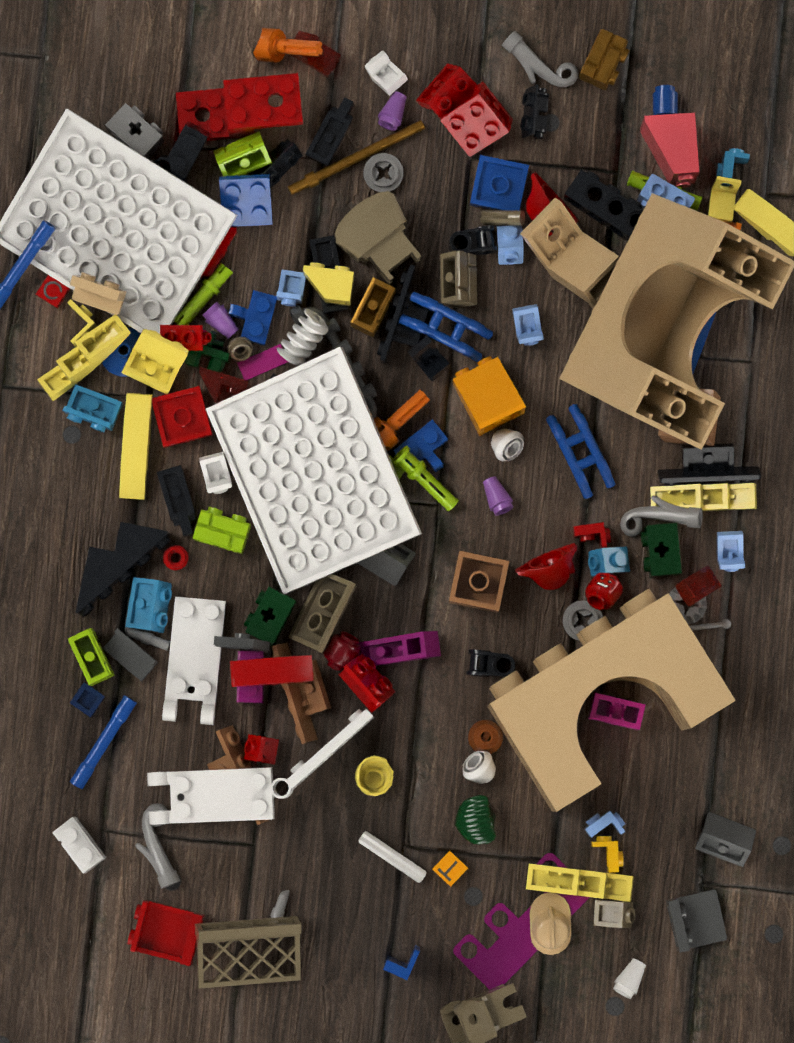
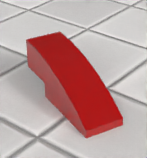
(271, 671)

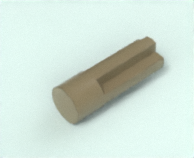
(503, 217)

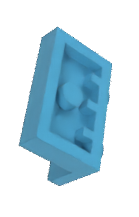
(148, 604)

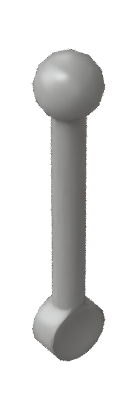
(726, 623)

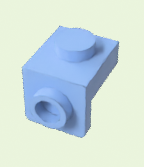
(510, 245)
(291, 288)
(527, 325)
(730, 551)
(597, 823)

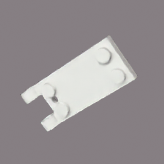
(193, 656)
(303, 770)
(215, 795)

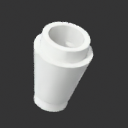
(629, 979)

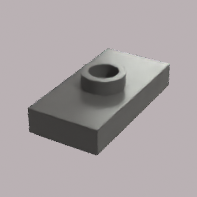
(241, 642)

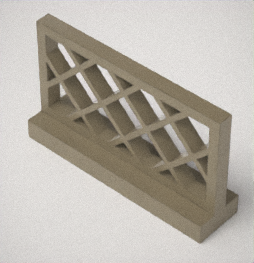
(248, 930)

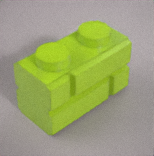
(243, 156)
(221, 530)
(91, 657)

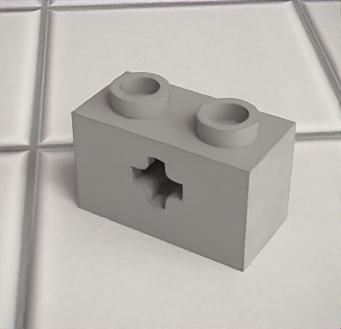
(125, 121)

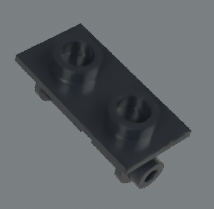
(534, 101)
(285, 156)

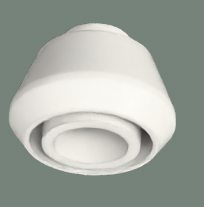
(507, 444)
(479, 767)

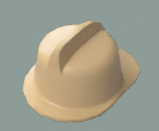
(550, 923)

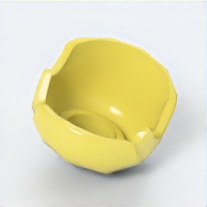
(374, 776)

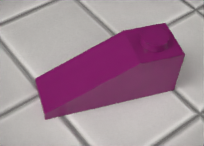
(402, 648)

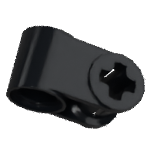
(475, 240)
(488, 663)

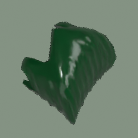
(476, 820)

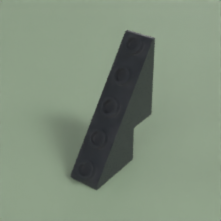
(108, 567)

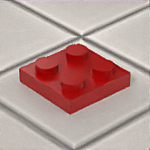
(181, 416)

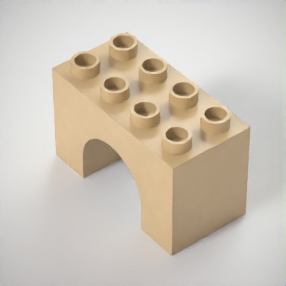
(654, 307)
(646, 648)

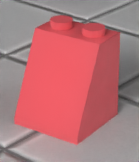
(673, 145)

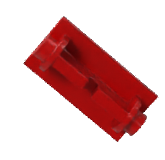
(190, 336)

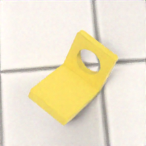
(723, 198)
(86, 315)

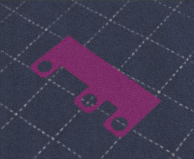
(514, 945)

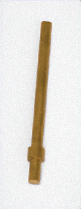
(312, 179)

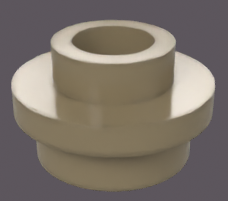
(243, 353)

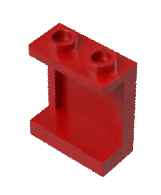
(165, 932)

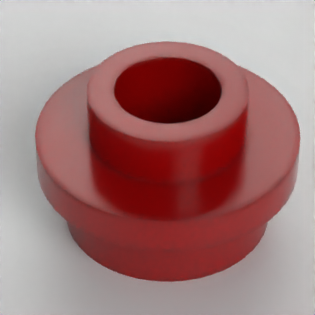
(173, 550)

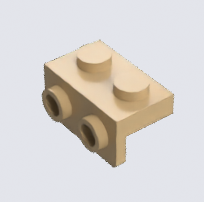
(96, 294)

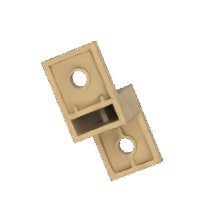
(569, 253)

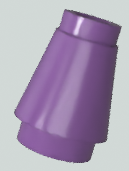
(392, 112)
(220, 320)
(497, 497)

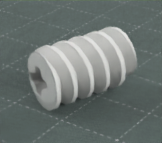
(305, 338)

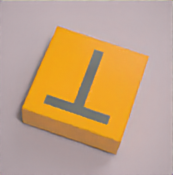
(450, 868)

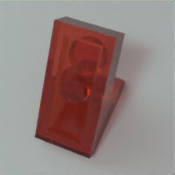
(322, 63)
(216, 381)
(698, 586)

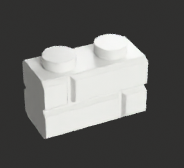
(79, 844)

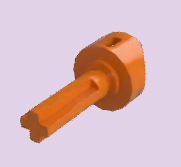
(274, 45)
(399, 418)

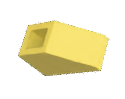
(332, 285)

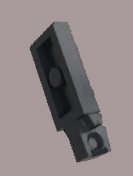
(331, 133)
(177, 498)

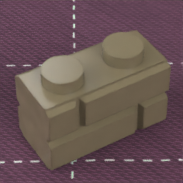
(458, 279)

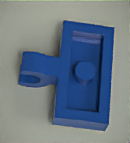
(256, 317)
(424, 443)

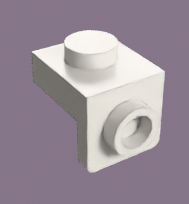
(385, 73)
(215, 473)

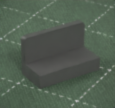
(389, 563)
(130, 655)
(726, 839)

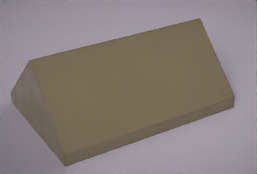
(322, 612)

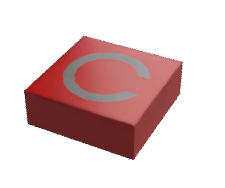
(52, 291)

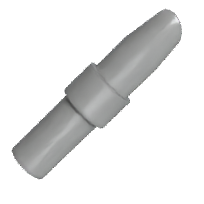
(148, 638)
(278, 910)

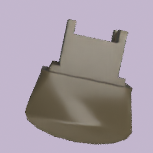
(376, 234)
(489, 1015)

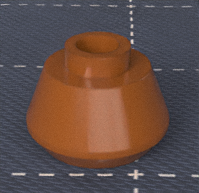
(489, 729)

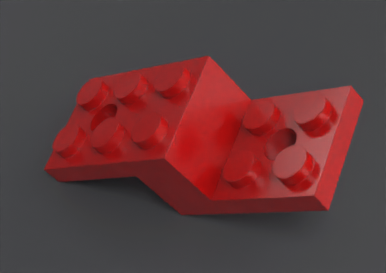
(243, 106)

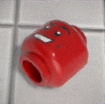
(603, 591)

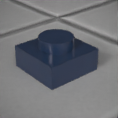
(87, 699)

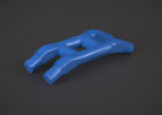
(431, 329)
(577, 466)

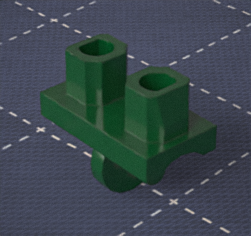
(217, 358)

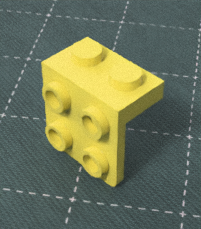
(155, 360)

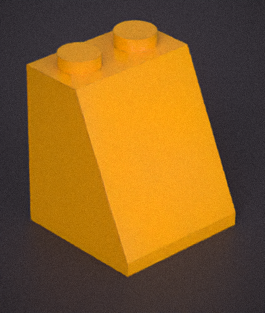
(488, 395)

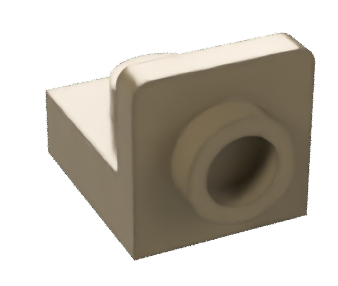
(613, 914)

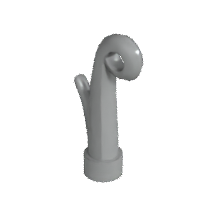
(532, 63)
(665, 512)
(154, 852)

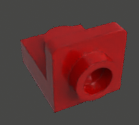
(589, 531)
(261, 749)

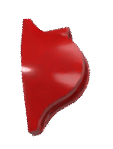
(540, 197)
(551, 568)

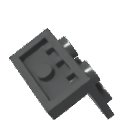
(696, 920)

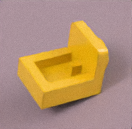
(614, 857)

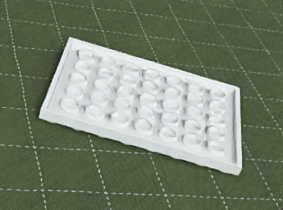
(116, 221)
(313, 470)

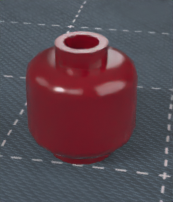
(341, 650)

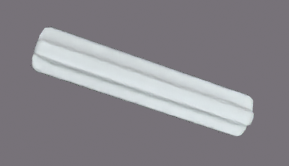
(392, 856)

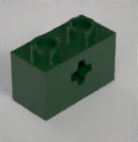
(668, 538)
(282, 608)

